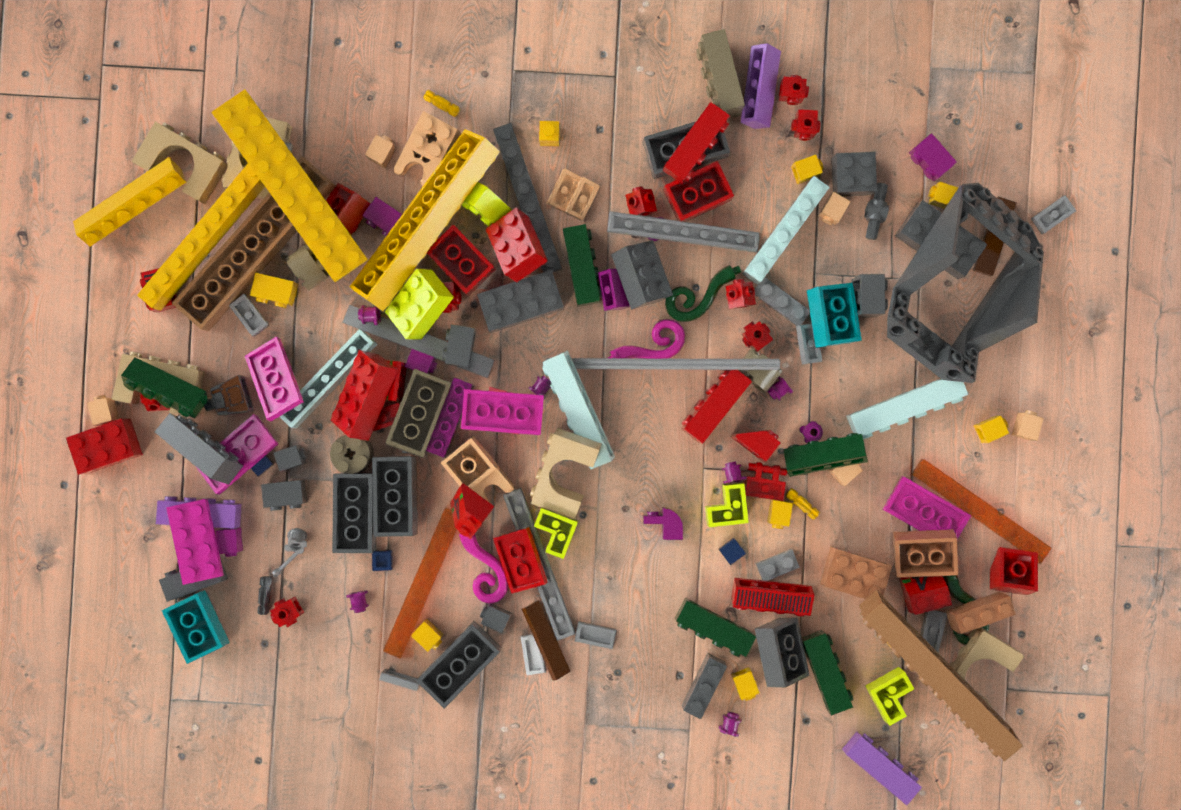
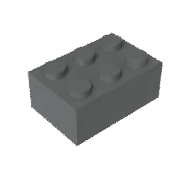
(642, 274)
(782, 652)

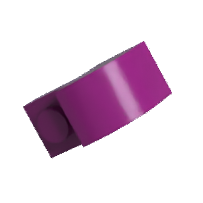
(671, 523)

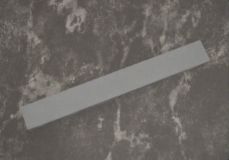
(682, 232)
(429, 345)
(549, 592)

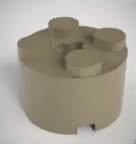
(307, 267)
(760, 379)
(343, 462)

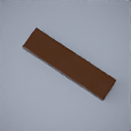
(989, 257)
(546, 640)

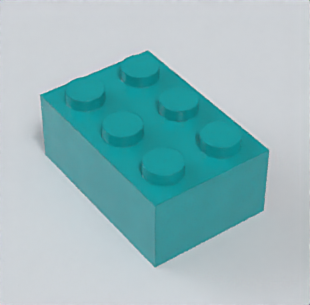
(834, 315)
(195, 626)

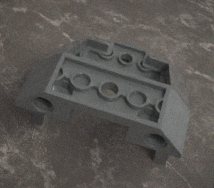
(1004, 311)

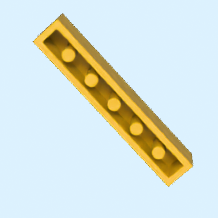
(129, 202)

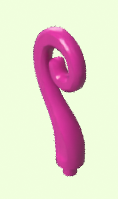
(639, 352)
(476, 551)

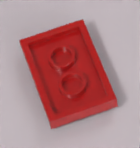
(520, 560)

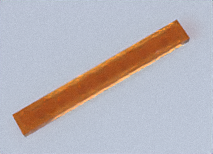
(979, 509)
(421, 585)

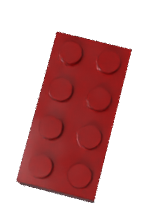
(363, 395)
(716, 405)

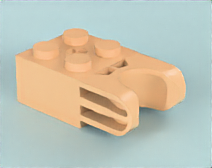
(420, 151)
(484, 472)

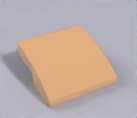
(573, 194)

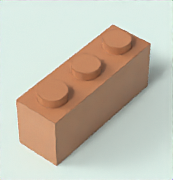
(980, 612)

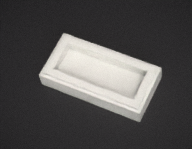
(532, 657)

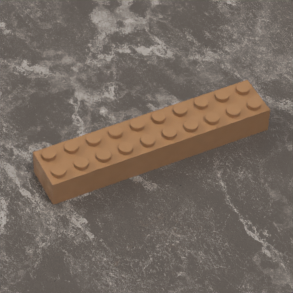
(241, 257)
(940, 675)

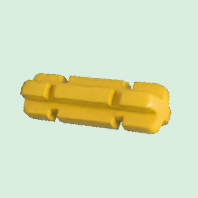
(441, 103)
(802, 503)

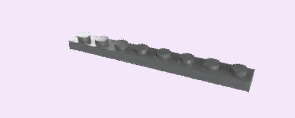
(525, 192)

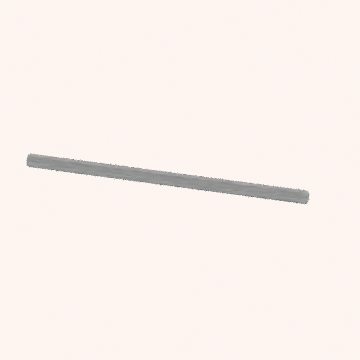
(679, 364)

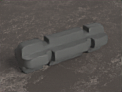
(264, 595)

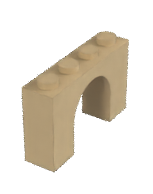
(236, 161)
(207, 166)
(189, 374)
(548, 492)
(986, 646)

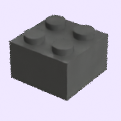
(854, 174)
(870, 295)

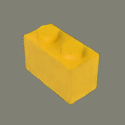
(273, 289)

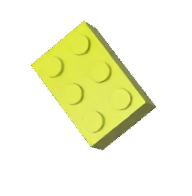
(419, 304)

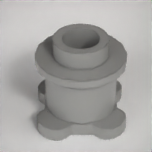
(296, 540)

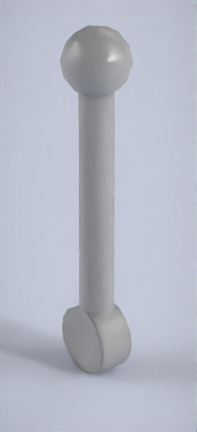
(276, 572)

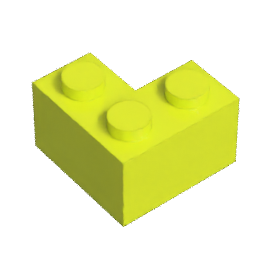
(486, 204)
(732, 511)
(561, 529)
(886, 692)

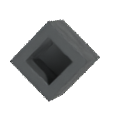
(290, 457)
(495, 617)

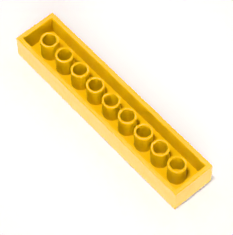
(289, 185)
(424, 219)

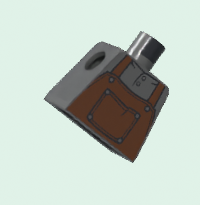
(230, 397)

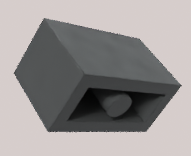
(459, 346)
(284, 493)

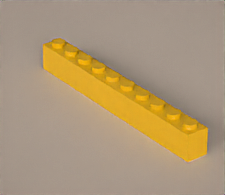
(202, 239)

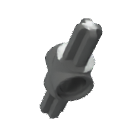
(876, 211)

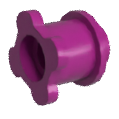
(369, 314)
(541, 386)
(779, 389)
(805, 430)
(733, 473)
(358, 601)
(730, 724)

